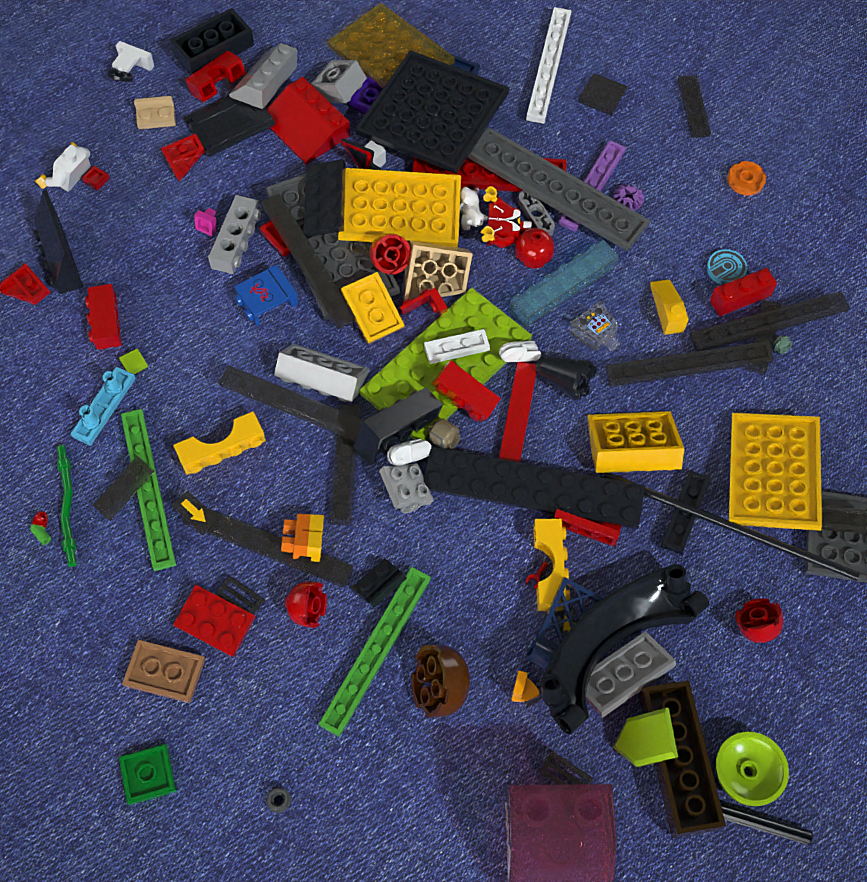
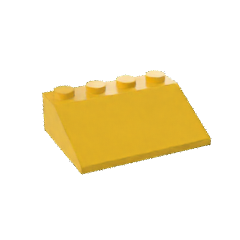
(635, 442)

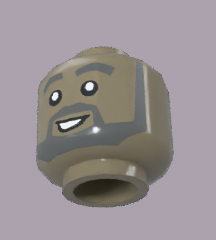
(444, 434)

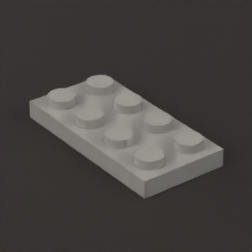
(627, 673)

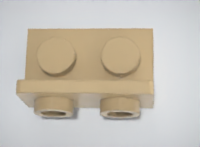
(155, 112)

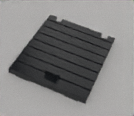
(227, 123)

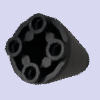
(567, 374)

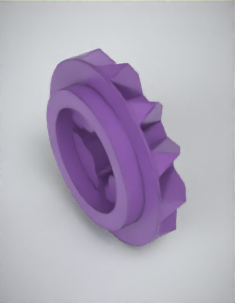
(637, 196)

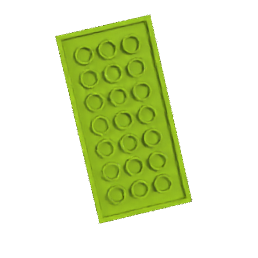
(411, 368)

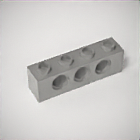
(234, 234)

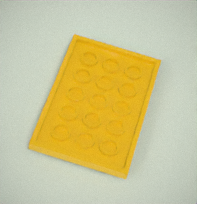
(401, 203)
(775, 471)

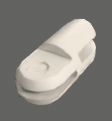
(519, 351)
(408, 452)

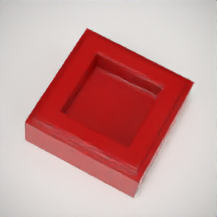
(95, 178)

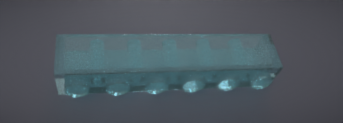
(563, 283)

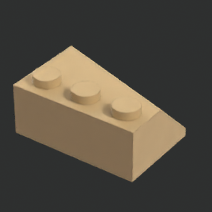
(436, 267)

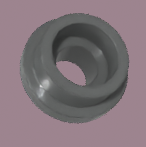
(273, 794)

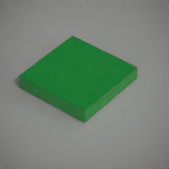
(147, 774)

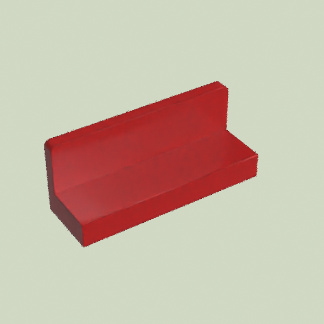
(594, 530)

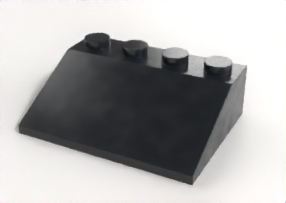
(55, 247)

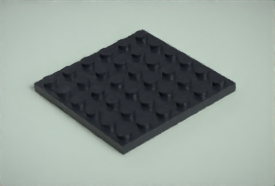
(432, 111)

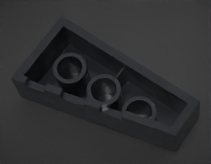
(396, 424)

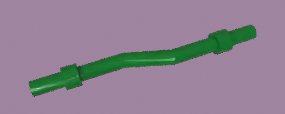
(68, 544)

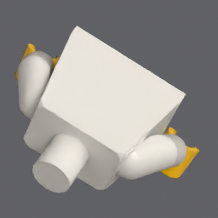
(67, 168)

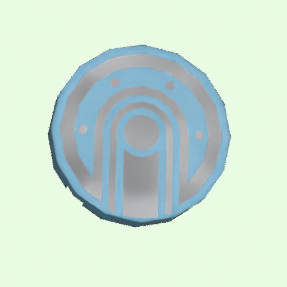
(726, 266)

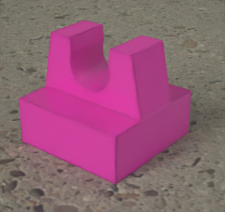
(206, 221)

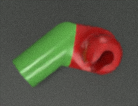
(39, 526)

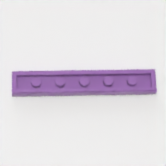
(598, 175)

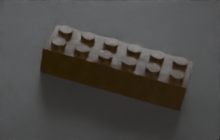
(688, 780)

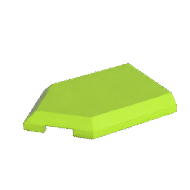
(647, 738)

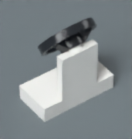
(127, 58)

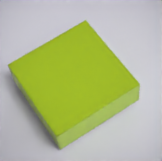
(133, 361)

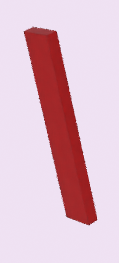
(518, 412)

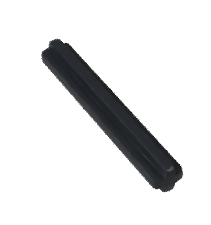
(767, 825)

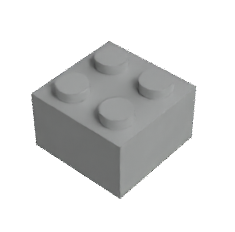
(339, 80)

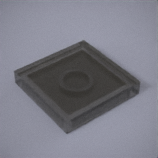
(602, 94)

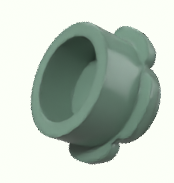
(782, 344)

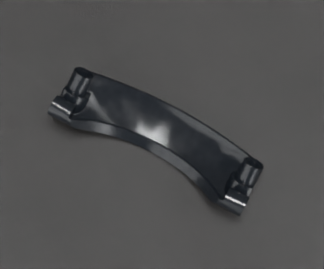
(642, 604)

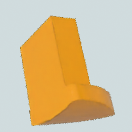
(524, 688)

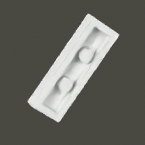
(456, 346)

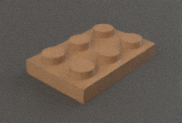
(164, 671)

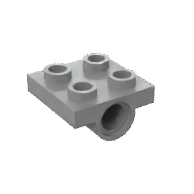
(406, 487)

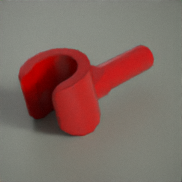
(537, 575)

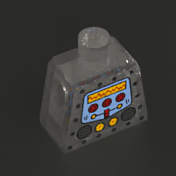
(596, 328)

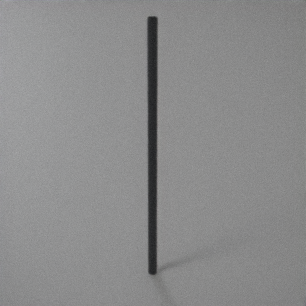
(757, 536)

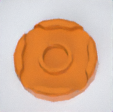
(746, 178)

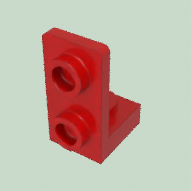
(436, 304)

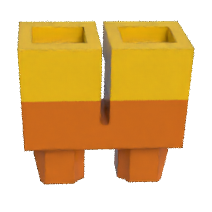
(307, 538)

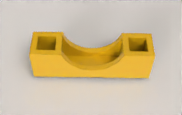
(197, 455)
(549, 539)

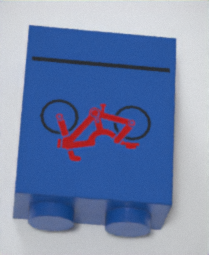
(264, 293)

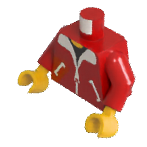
(503, 221)

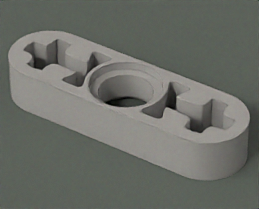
(536, 205)

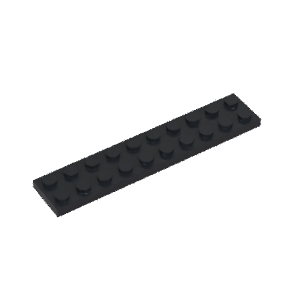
(534, 487)

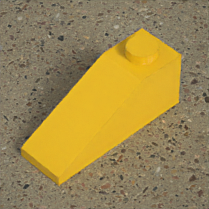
(669, 307)

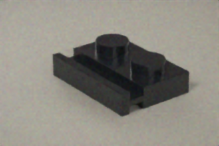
(379, 583)

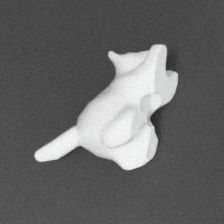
(470, 209)

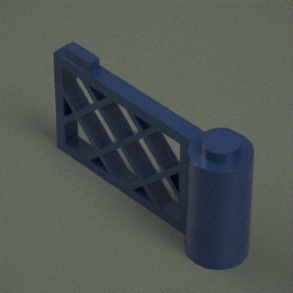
(542, 649)

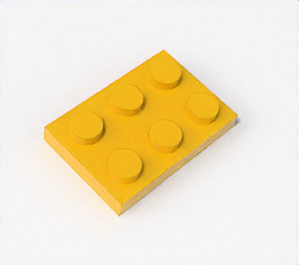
(372, 308)

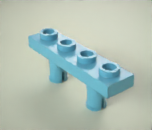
(100, 410)

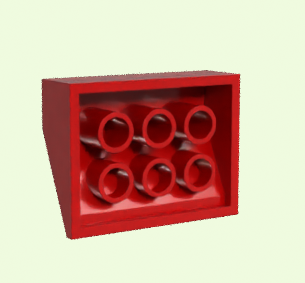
(307, 121)

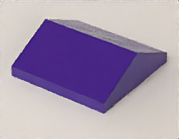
(365, 96)

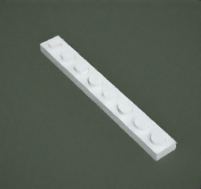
(548, 65)

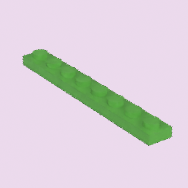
(149, 493)
(374, 652)

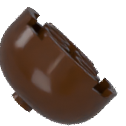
(448, 678)

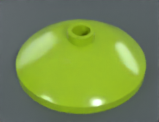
(762, 757)

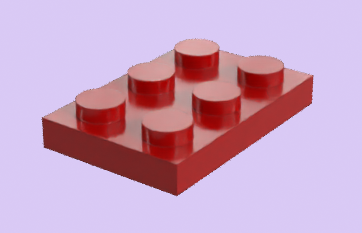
(214, 620)

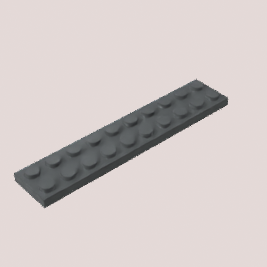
(559, 189)

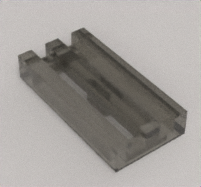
(254, 607)
(554, 756)

